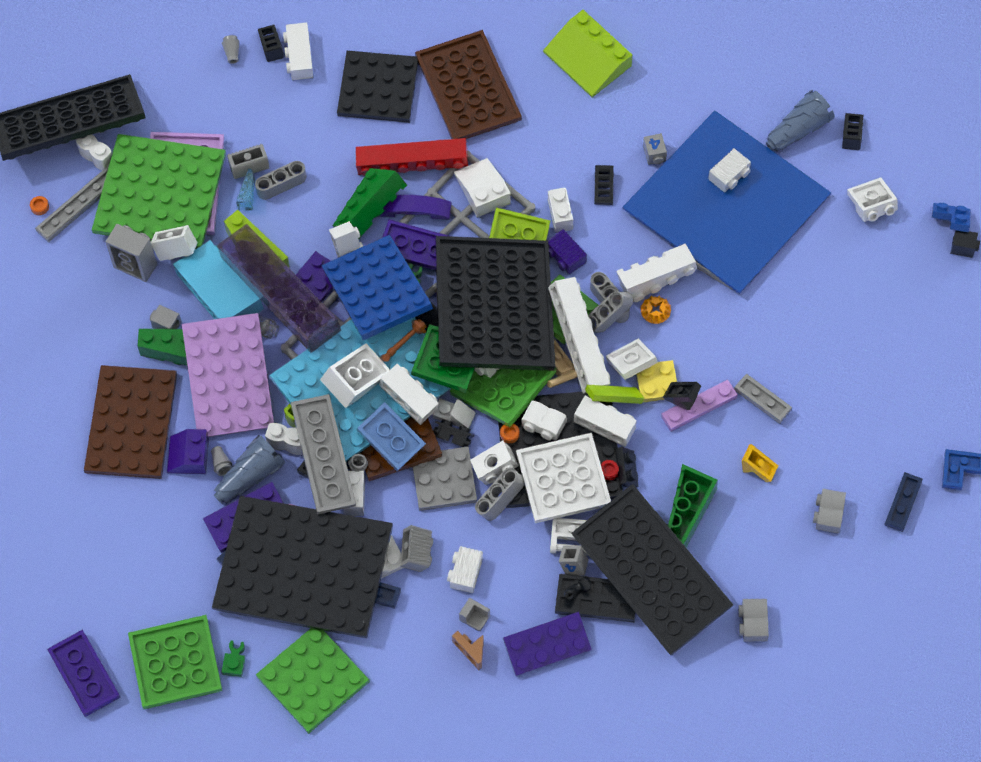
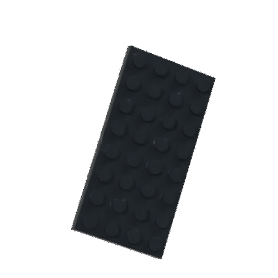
(69, 117)
(652, 569)

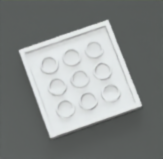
(563, 478)

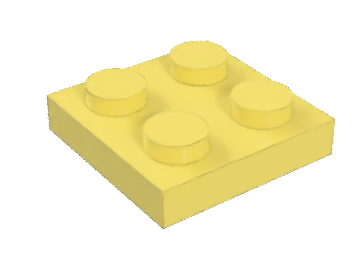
(655, 380)

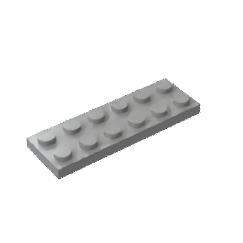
(323, 454)

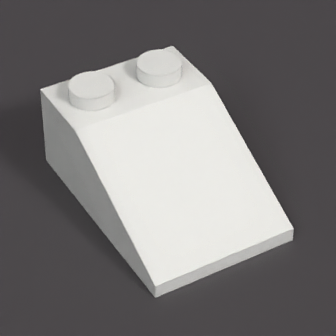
(483, 187)
(354, 375)

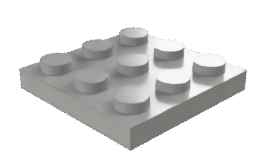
(445, 480)

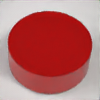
(610, 469)

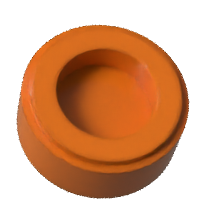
(39, 205)
(509, 435)

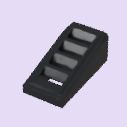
(271, 43)
(852, 141)
(604, 172)

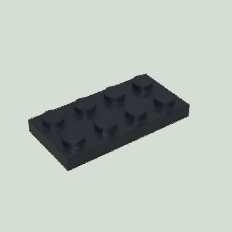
(598, 602)

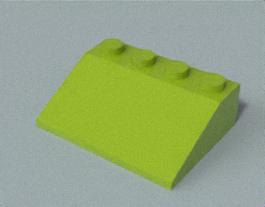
(588, 53)

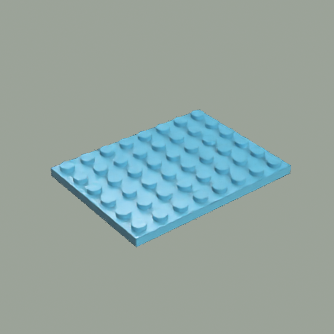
(302, 375)

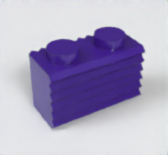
(566, 252)

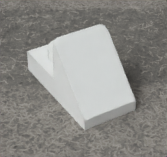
(456, 413)

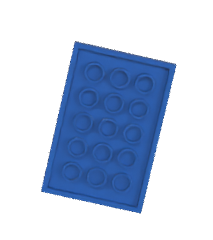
(376, 287)

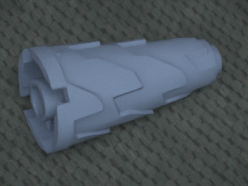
(805, 118)
(250, 468)

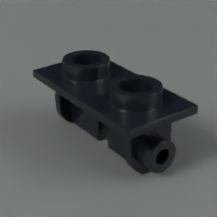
(445, 430)

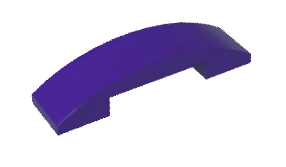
(418, 205)

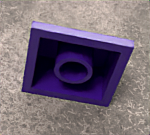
(188, 452)

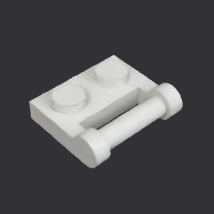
(562, 530)

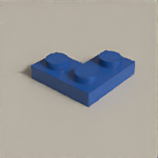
(958, 216)
(958, 463)

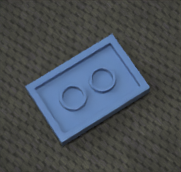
(391, 436)

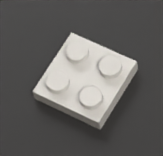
(631, 359)

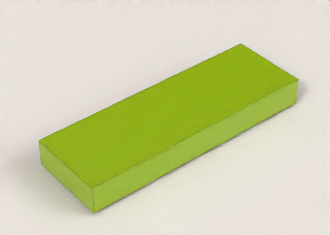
(614, 394)

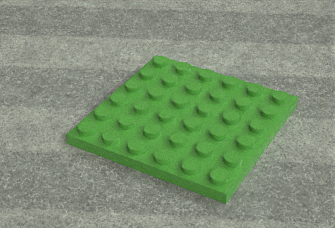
(159, 187)

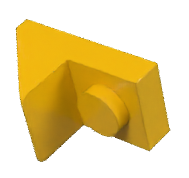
(758, 463)

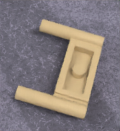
(564, 367)

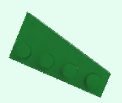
(369, 198)
(162, 345)
(690, 502)

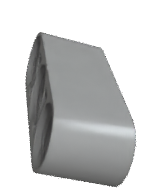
(276, 187)
(605, 290)
(615, 308)
(491, 499)

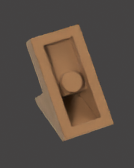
(473, 651)

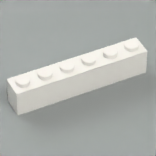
(578, 333)

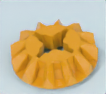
(655, 317)

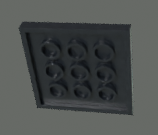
(377, 86)

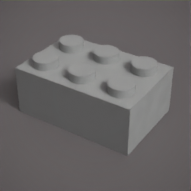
(131, 252)

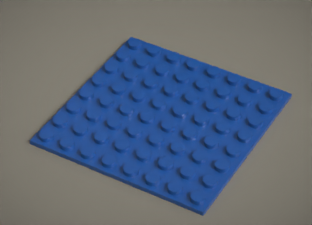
(734, 229)

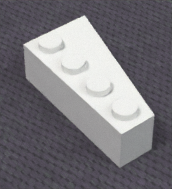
(657, 272)

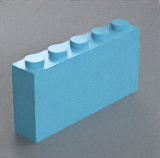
(216, 284)

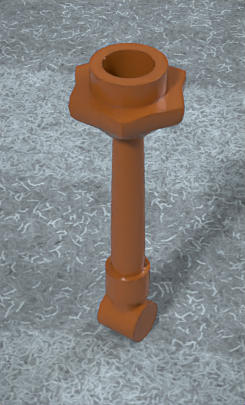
(418, 326)

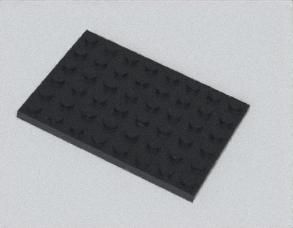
(494, 303)
(303, 567)

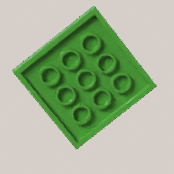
(505, 393)
(174, 662)
(312, 678)

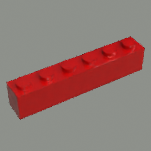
(413, 156)

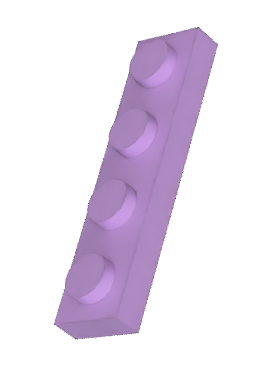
(703, 404)

